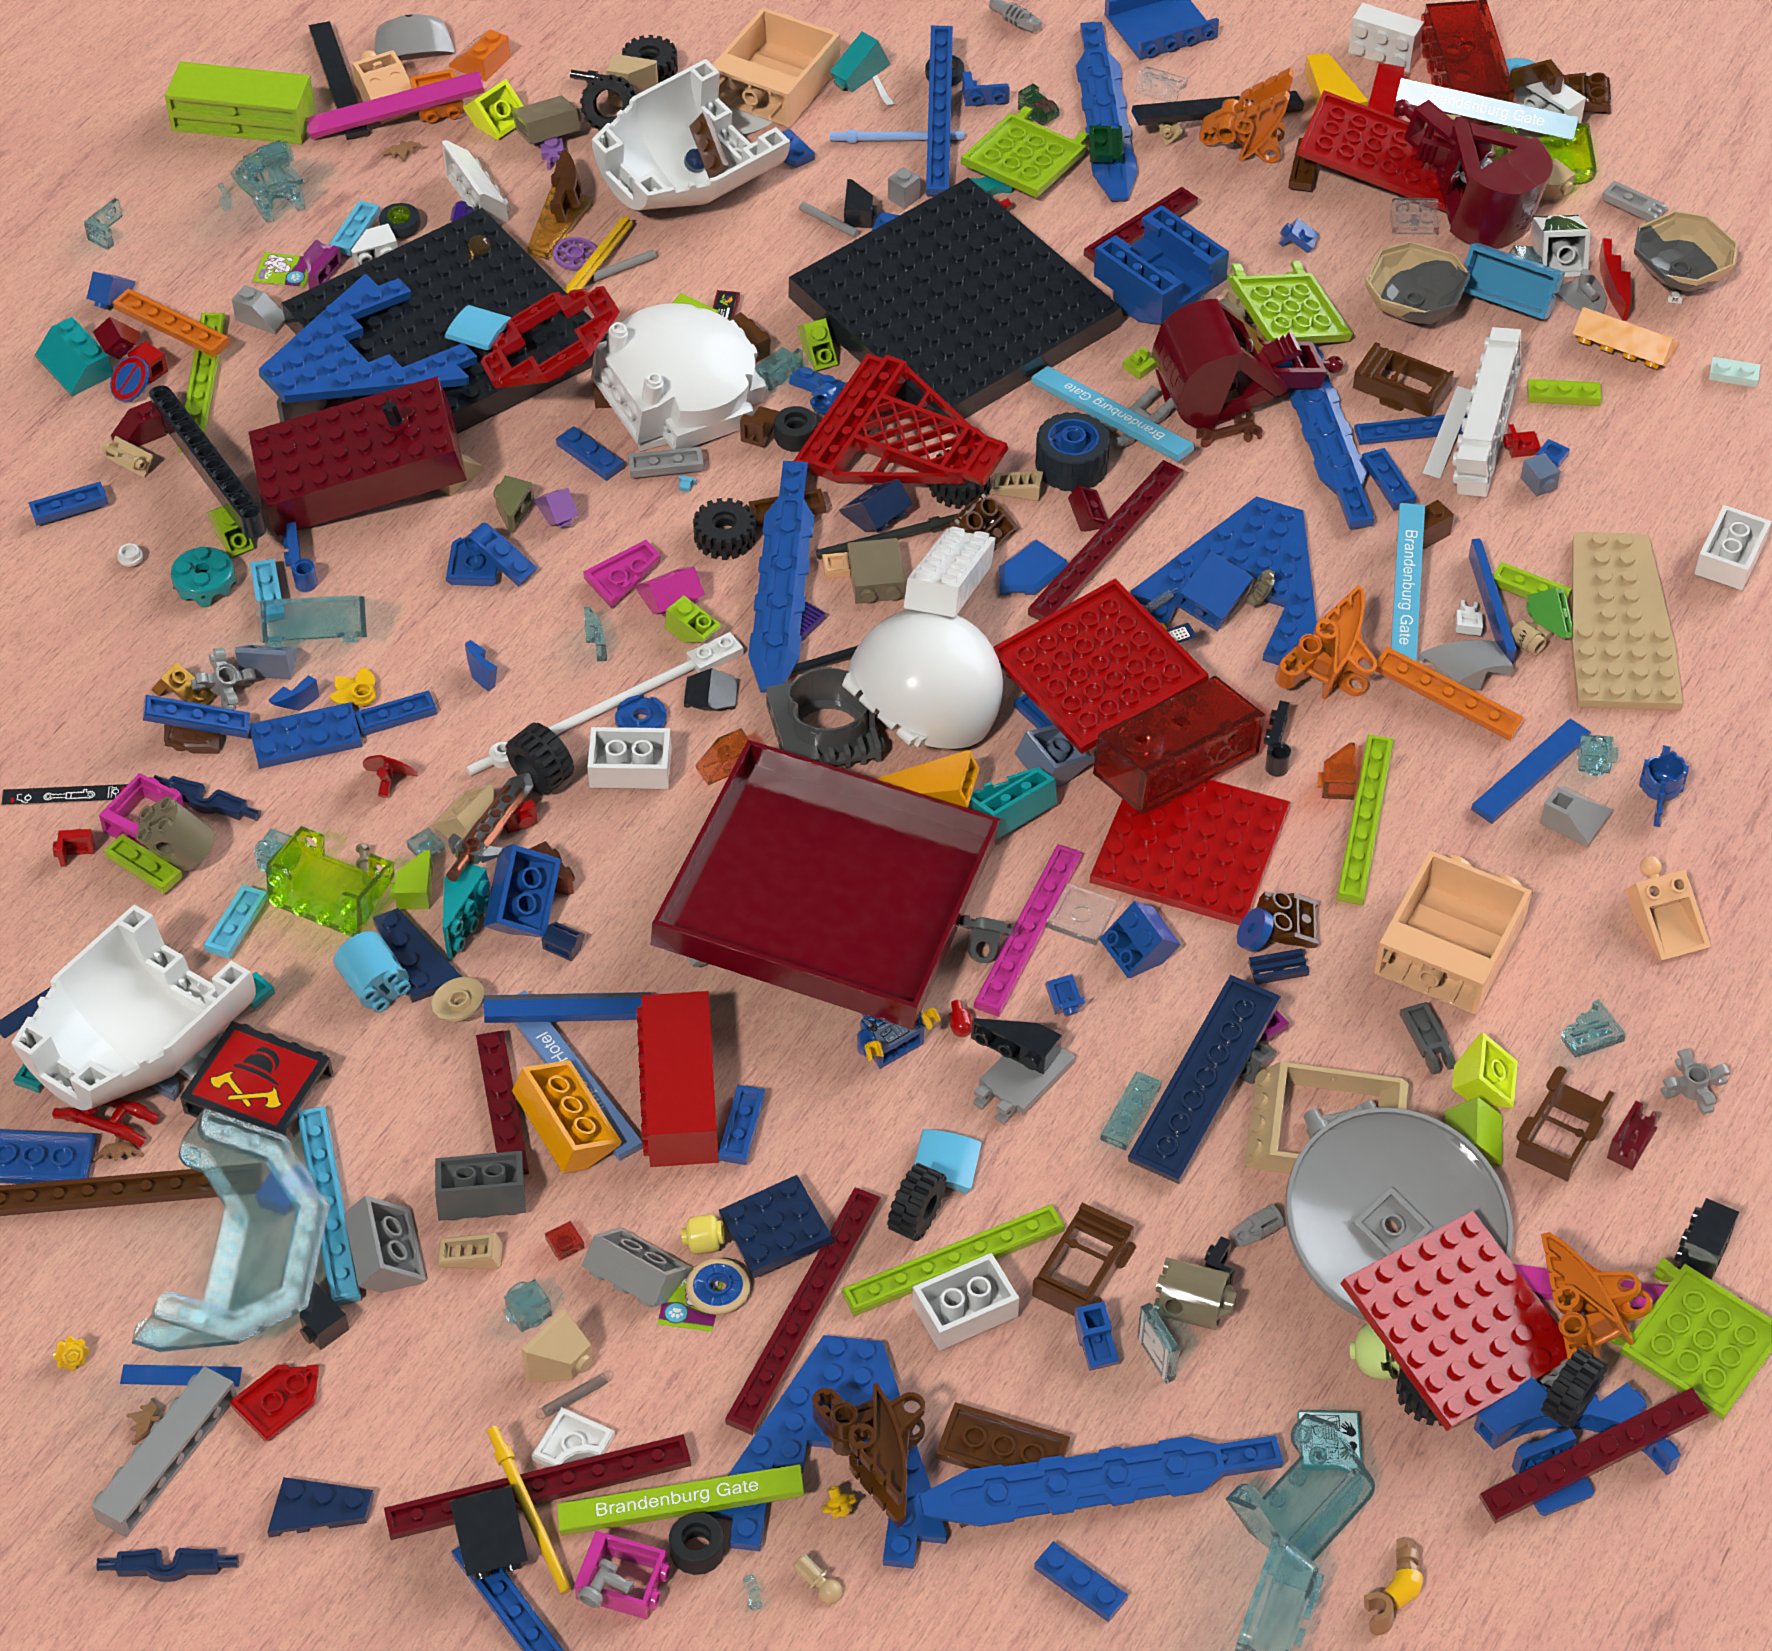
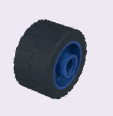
(1072, 451)

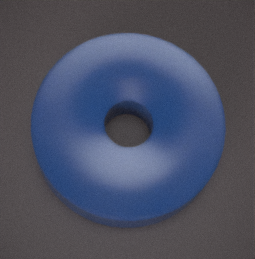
(1255, 929)

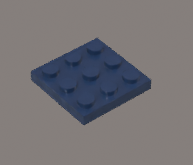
(775, 1226)

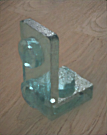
(98, 224)

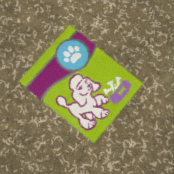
(282, 270)
(683, 1314)

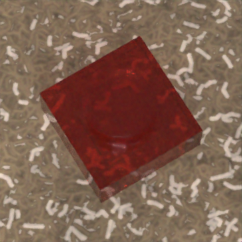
(564, 1240)

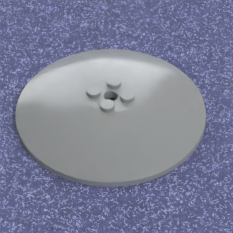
(1378, 1170)

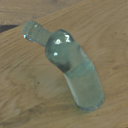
(225, 205)
(754, 1599)

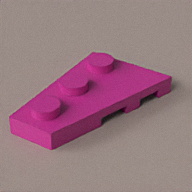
(620, 573)

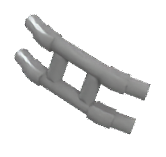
(1138, 407)

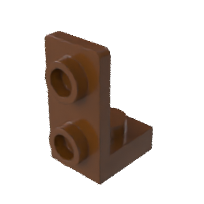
(1542, 71)
(758, 427)

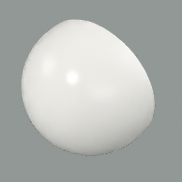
(929, 677)

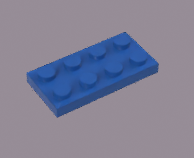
(305, 735)

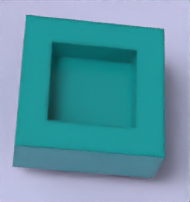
(264, 990)

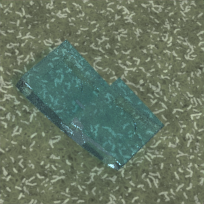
(595, 633)

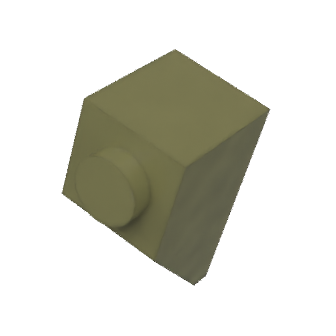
(513, 500)

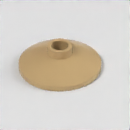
(458, 999)

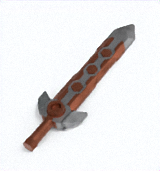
(478, 841)

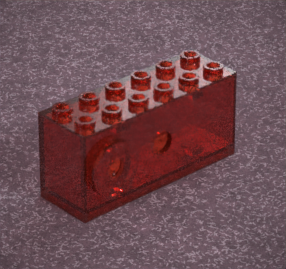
(1465, 51)
(1178, 744)

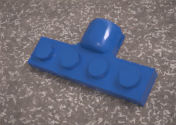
(823, 387)

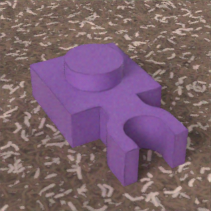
(551, 150)

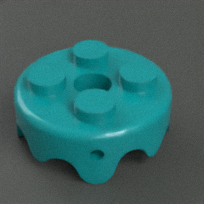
(202, 586)

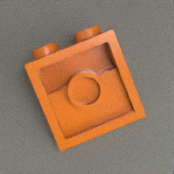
(451, 109)

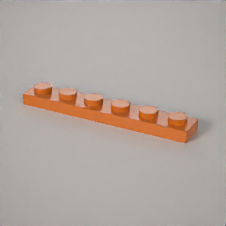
(171, 323)
(1448, 693)

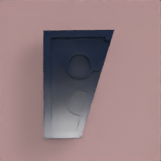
(318, 1504)

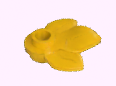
(357, 690)

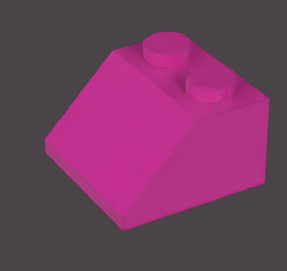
(668, 588)

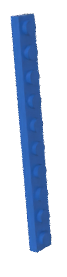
(939, 110)

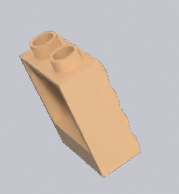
(777, 66)
(1453, 931)

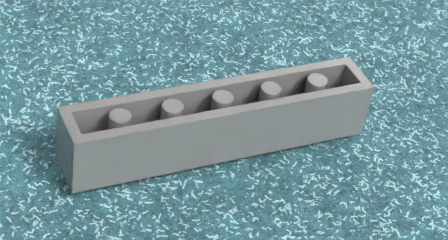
(164, 1451)

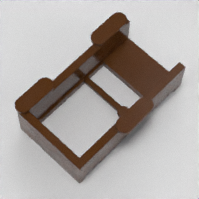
(1398, 395)
(1572, 1102)
(1102, 1227)

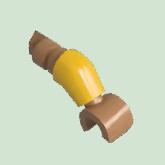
(1401, 1590)

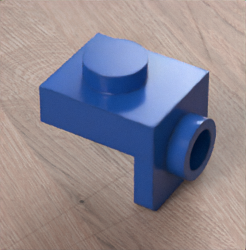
(1300, 234)
(1064, 995)

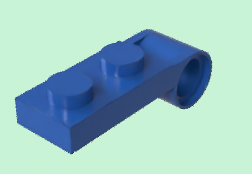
(500, 552)
(302, 569)

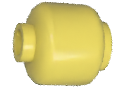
(703, 1234)

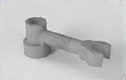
(1316, 1122)

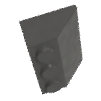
(479, 1185)

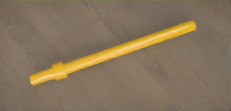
(504, 1458)

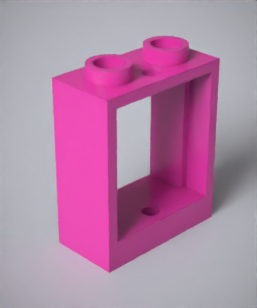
(113, 816)
(631, 1551)

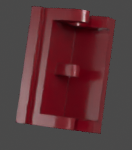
(1632, 1137)

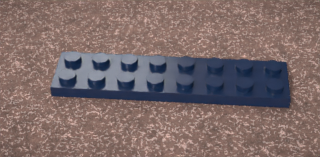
(1204, 1079)

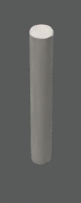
(828, 219)
(623, 265)

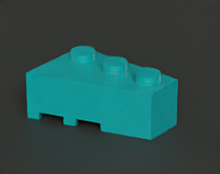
(1016, 799)

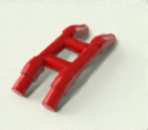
(114, 1124)

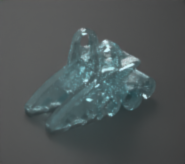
(277, 175)

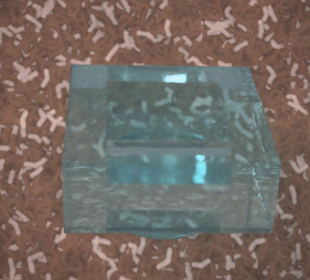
(425, 841)

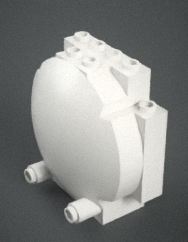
(678, 374)

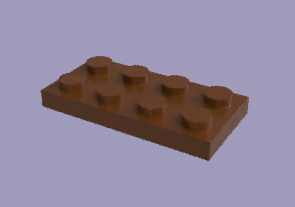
(987, 1439)

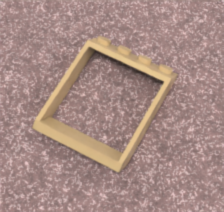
(1269, 1097)

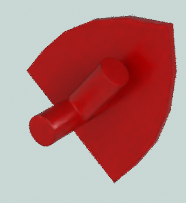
(384, 769)

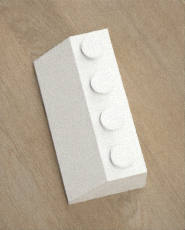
(473, 183)

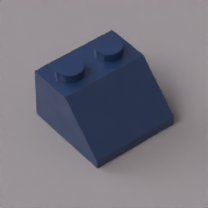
(877, 506)

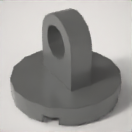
(986, 931)

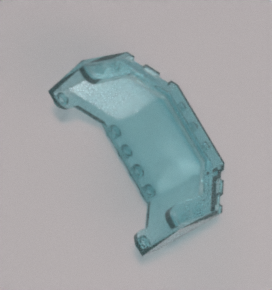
(263, 1245)

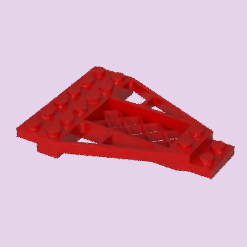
(859, 411)

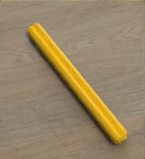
(600, 254)

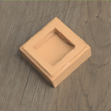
(836, 565)

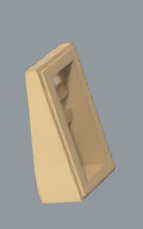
(1026, 484)
(483, 1260)

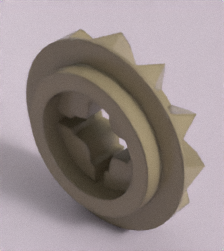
(1261, 588)

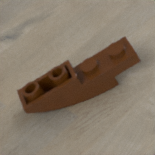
(567, 187)

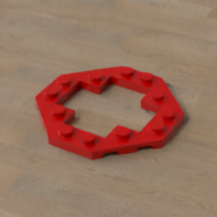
(589, 333)

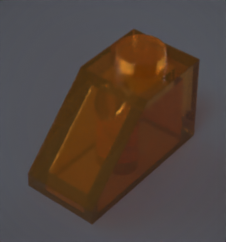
(721, 756)
(1339, 774)

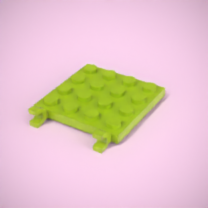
(1024, 153)
(1289, 304)
(1700, 1339)

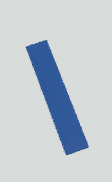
(172, 1374)

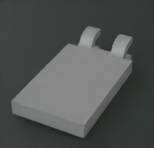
(1017, 1085)

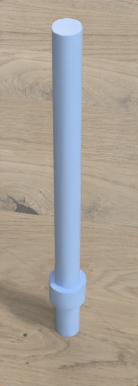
(852, 136)

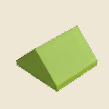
(1480, 1126)

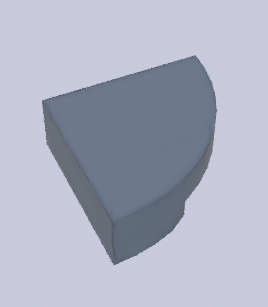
(168, 1087)

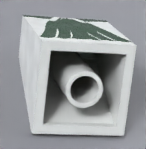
(1562, 242)

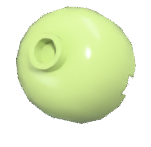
(1372, 1355)

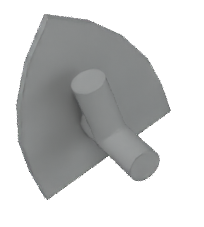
(1584, 292)

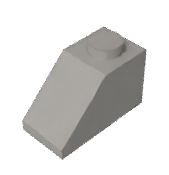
(257, 310)

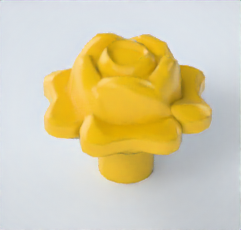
(70, 1353)
(839, 1503)

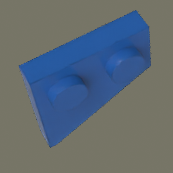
(798, 152)

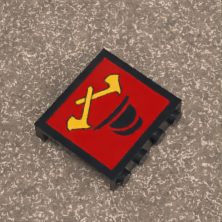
(255, 1078)

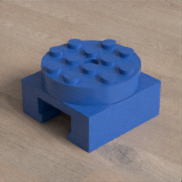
(1162, 269)

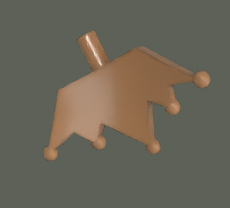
(402, 149)
(117, 1150)
(144, 1420)

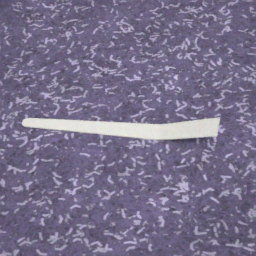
(882, 92)

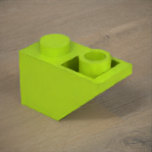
(817, 344)
(228, 532)
(689, 621)

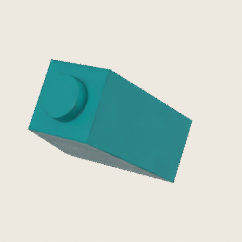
(859, 63)

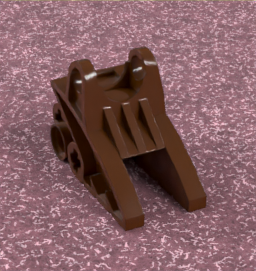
(887, 1446)

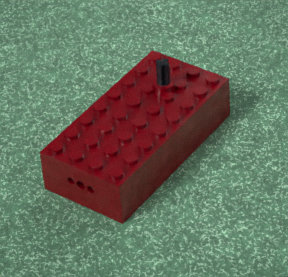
(357, 456)

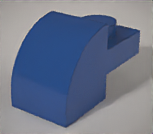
(1095, 1335)

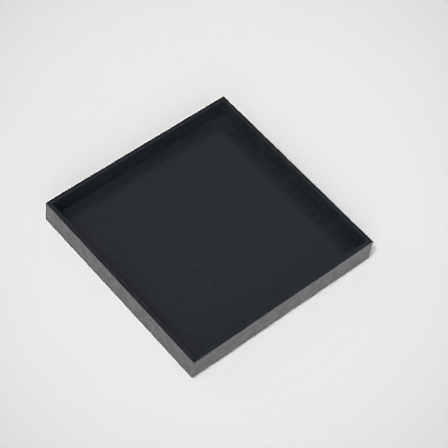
(442, 284)
(956, 297)

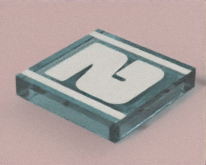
(1158, 1342)

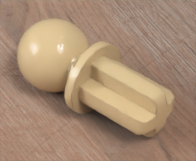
(828, 1589)

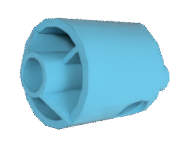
(371, 970)

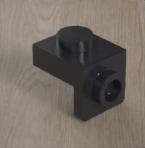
(1217, 1256)

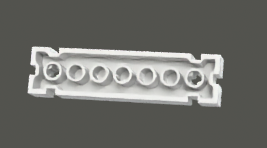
(1487, 412)

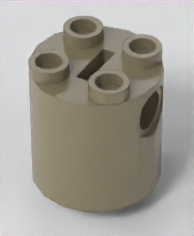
(175, 834)
(1194, 1294)

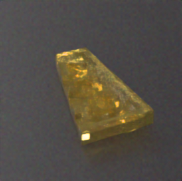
(549, 232)

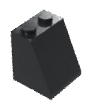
(488, 1532)

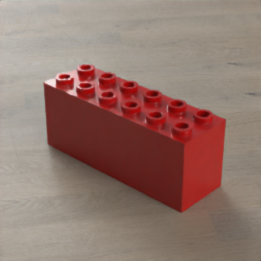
(677, 1079)

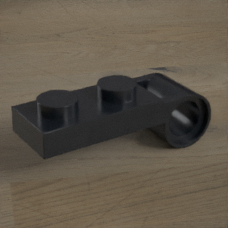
(1278, 752)

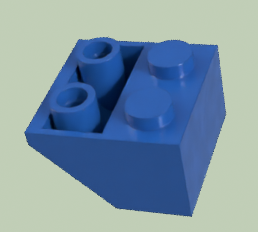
(1139, 940)

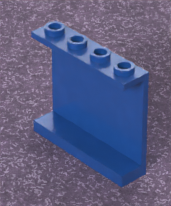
(1159, 25)

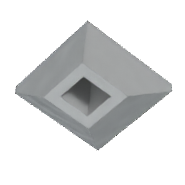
(1574, 815)

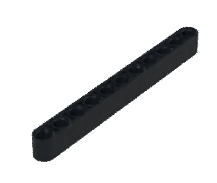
(209, 463)

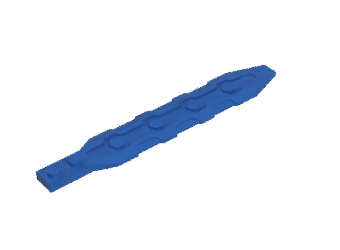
(1105, 106)
(1333, 447)
(782, 579)
(1095, 1479)

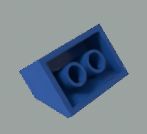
(522, 892)

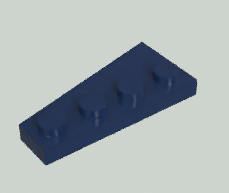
(415, 954)

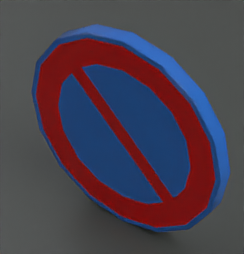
(129, 379)

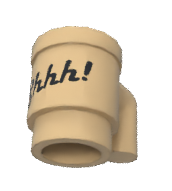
(1530, 636)

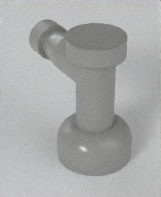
(591, 1594)

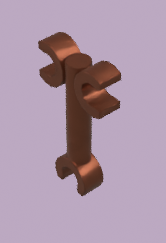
(1241, 425)

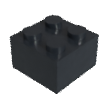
(1706, 1237)

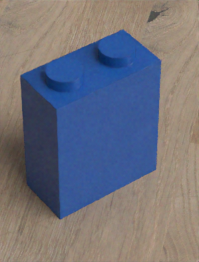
(1214, 590)

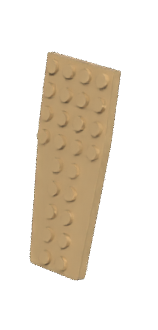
(1621, 625)

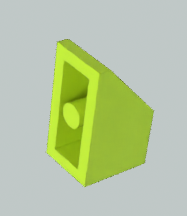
(413, 883)

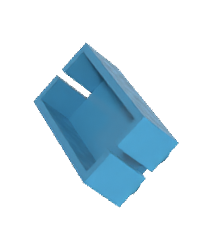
(1512, 280)

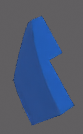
(481, 669)
(299, 697)

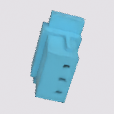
(686, 483)

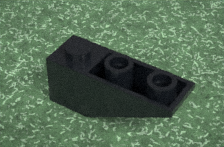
(1021, 1041)

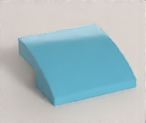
(477, 327)
(949, 1155)

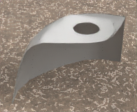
(413, 35)

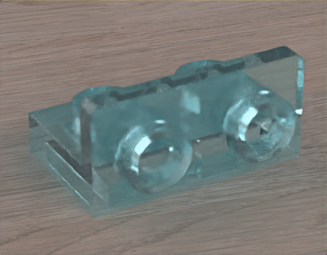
(779, 366)

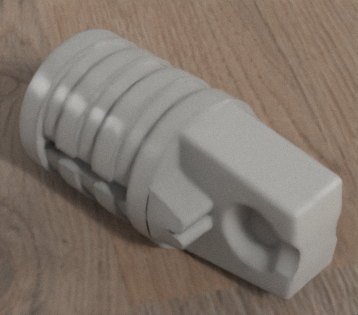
(1257, 1226)

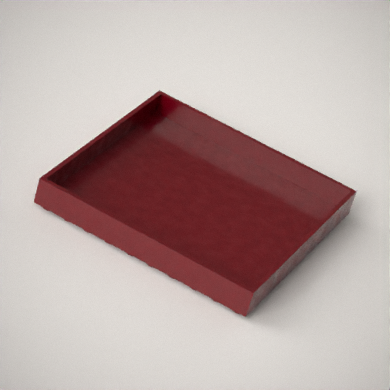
(826, 883)

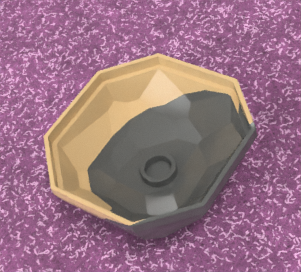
(1685, 250)
(1416, 282)

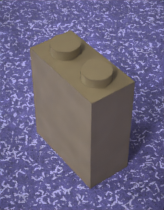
(546, 119)
(876, 570)

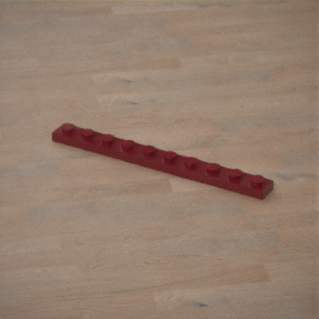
(1106, 540)
(802, 1312)
(548, 1483)

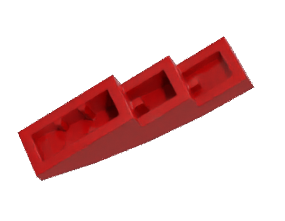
(1616, 282)

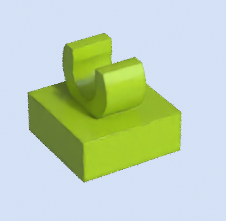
(1139, 363)

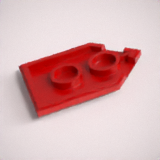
(277, 1398)

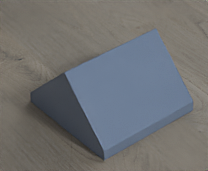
(267, 661)

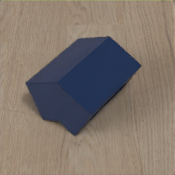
(562, 941)

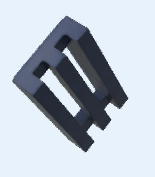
(1277, 963)

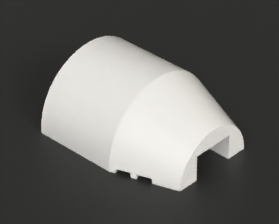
(648, 141)
(126, 1015)

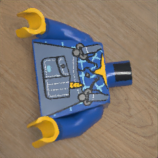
(889, 1041)

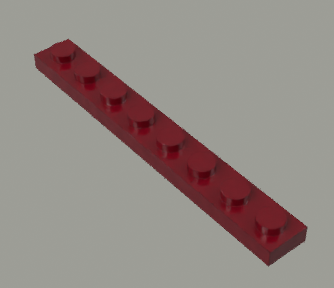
(1593, 1455)

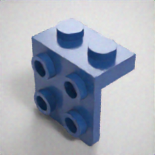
(1533, 1453)

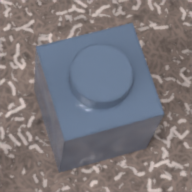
(1540, 474)

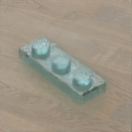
(1130, 1111)

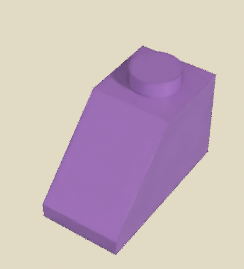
(557, 507)

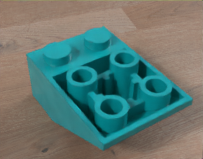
(463, 906)

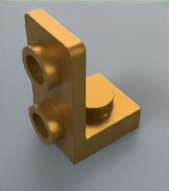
(179, 681)

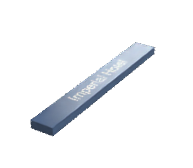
(552, 1048)

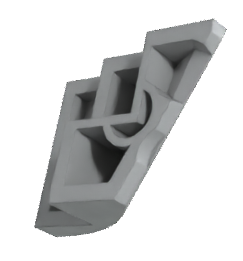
(1468, 661)

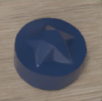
(693, 161)

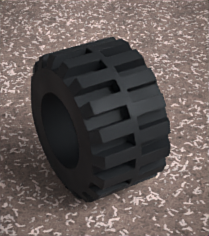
(592, 91)
(541, 755)

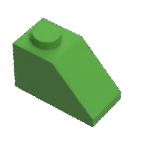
(1551, 611)

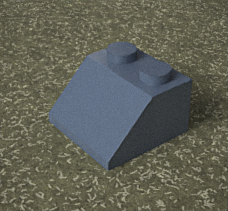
(1052, 753)

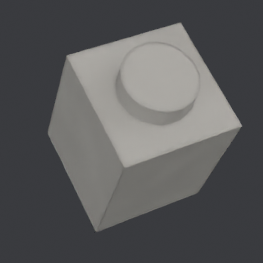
(904, 188)

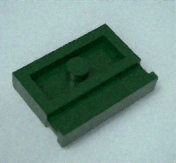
(1105, 144)

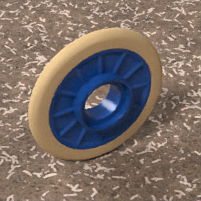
(723, 1301)

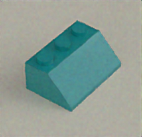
(73, 357)

